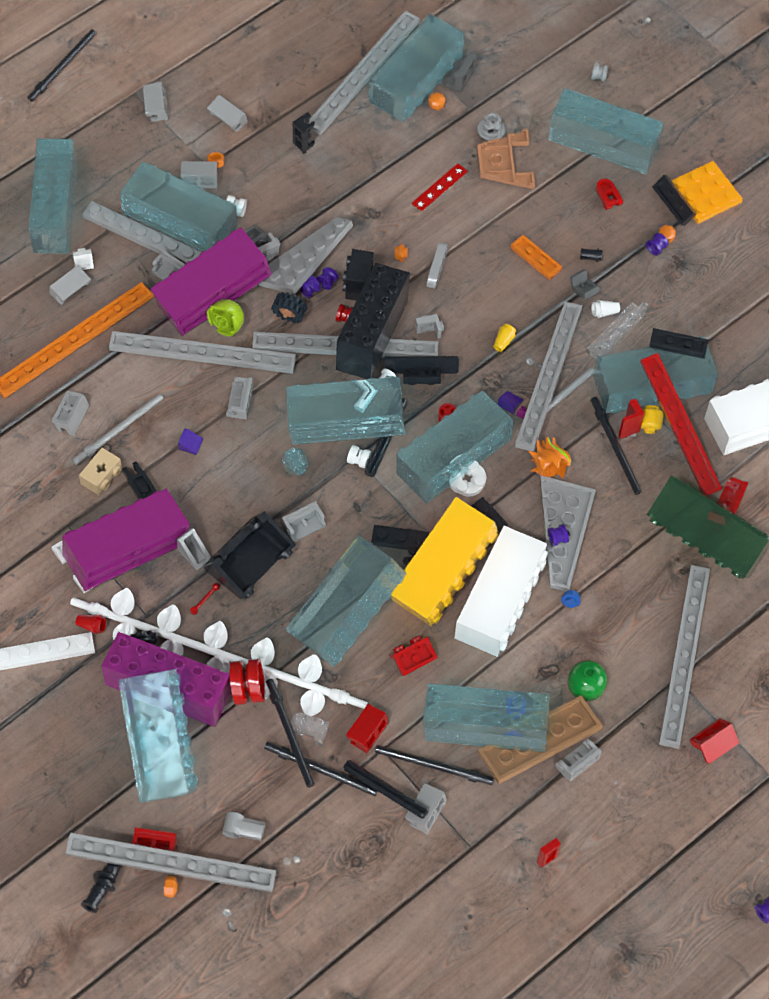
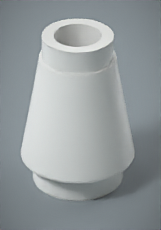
(604, 308)

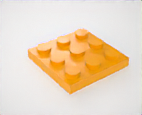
(707, 191)

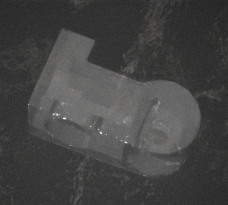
(310, 726)

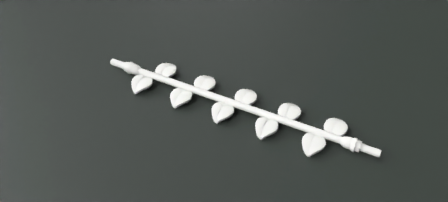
(216, 637)

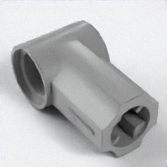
(239, 826)

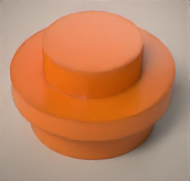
(401, 252)

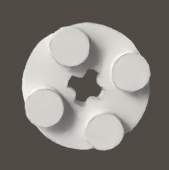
(476, 483)

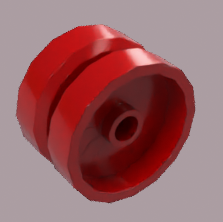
(247, 681)

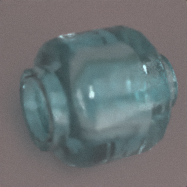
(295, 461)

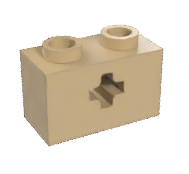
(100, 471)

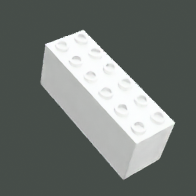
(740, 418)
(501, 591)

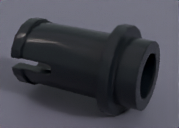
(591, 254)

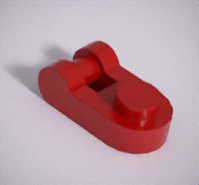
(605, 189)

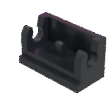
(301, 133)

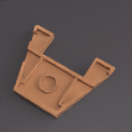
(497, 162)

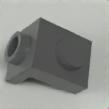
(583, 286)

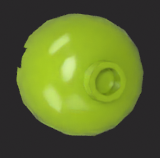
(226, 317)

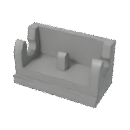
(155, 101)
(227, 113)
(200, 173)
(165, 265)
(69, 284)
(240, 398)
(70, 412)
(303, 522)
(579, 760)
(434, 801)

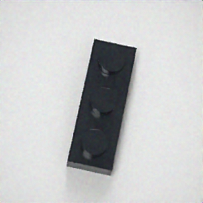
(674, 200)
(678, 343)
(397, 537)

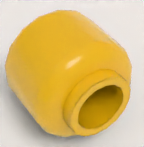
(652, 419)

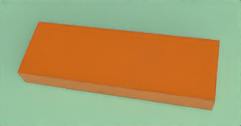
(536, 257)

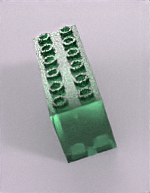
(709, 527)

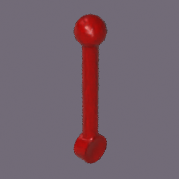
(194, 610)

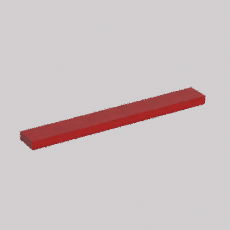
(680, 424)

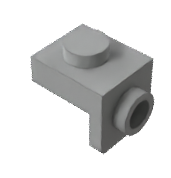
(270, 249)
(429, 323)

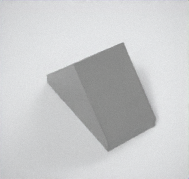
(192, 549)

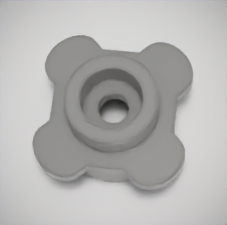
(495, 118)

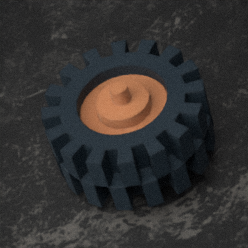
(289, 307)

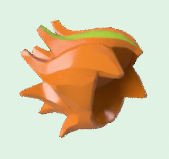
(550, 459)

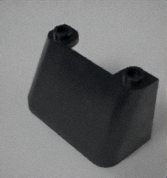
(249, 555)

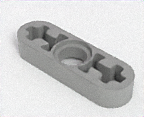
(437, 265)

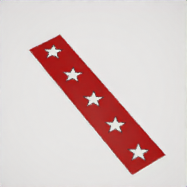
(439, 187)

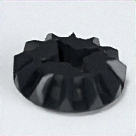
(149, 636)

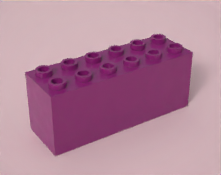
(216, 274)
(124, 539)
(202, 686)

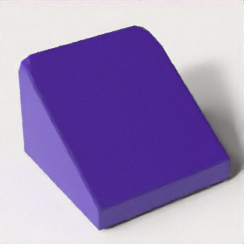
(509, 402)
(190, 442)

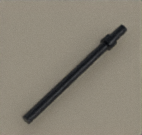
(40, 87)
(601, 415)
(276, 699)
(285, 753)
(472, 775)

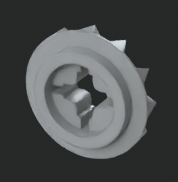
(483, 133)

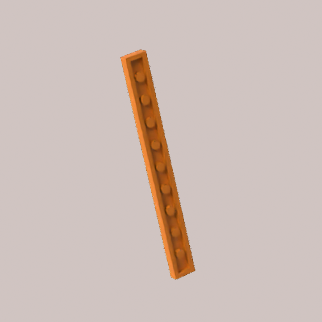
(74, 339)

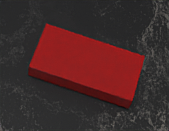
(548, 852)

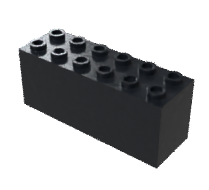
(372, 321)

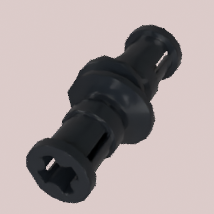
(103, 883)

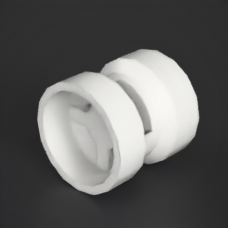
(240, 205)
(358, 456)

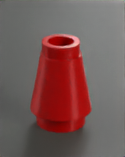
(92, 623)

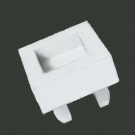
(83, 259)

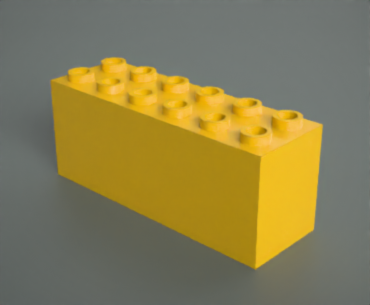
(445, 561)

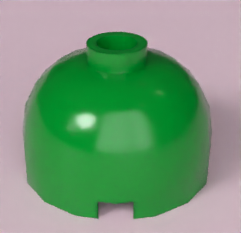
(587, 680)

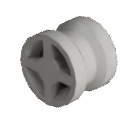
(599, 72)

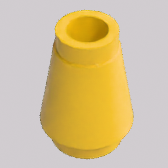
(504, 337)

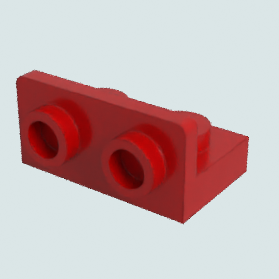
(413, 655)

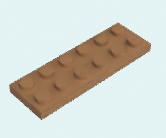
(566, 727)

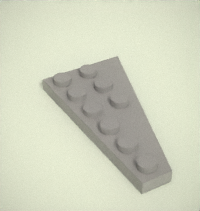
(303, 259)
(570, 506)

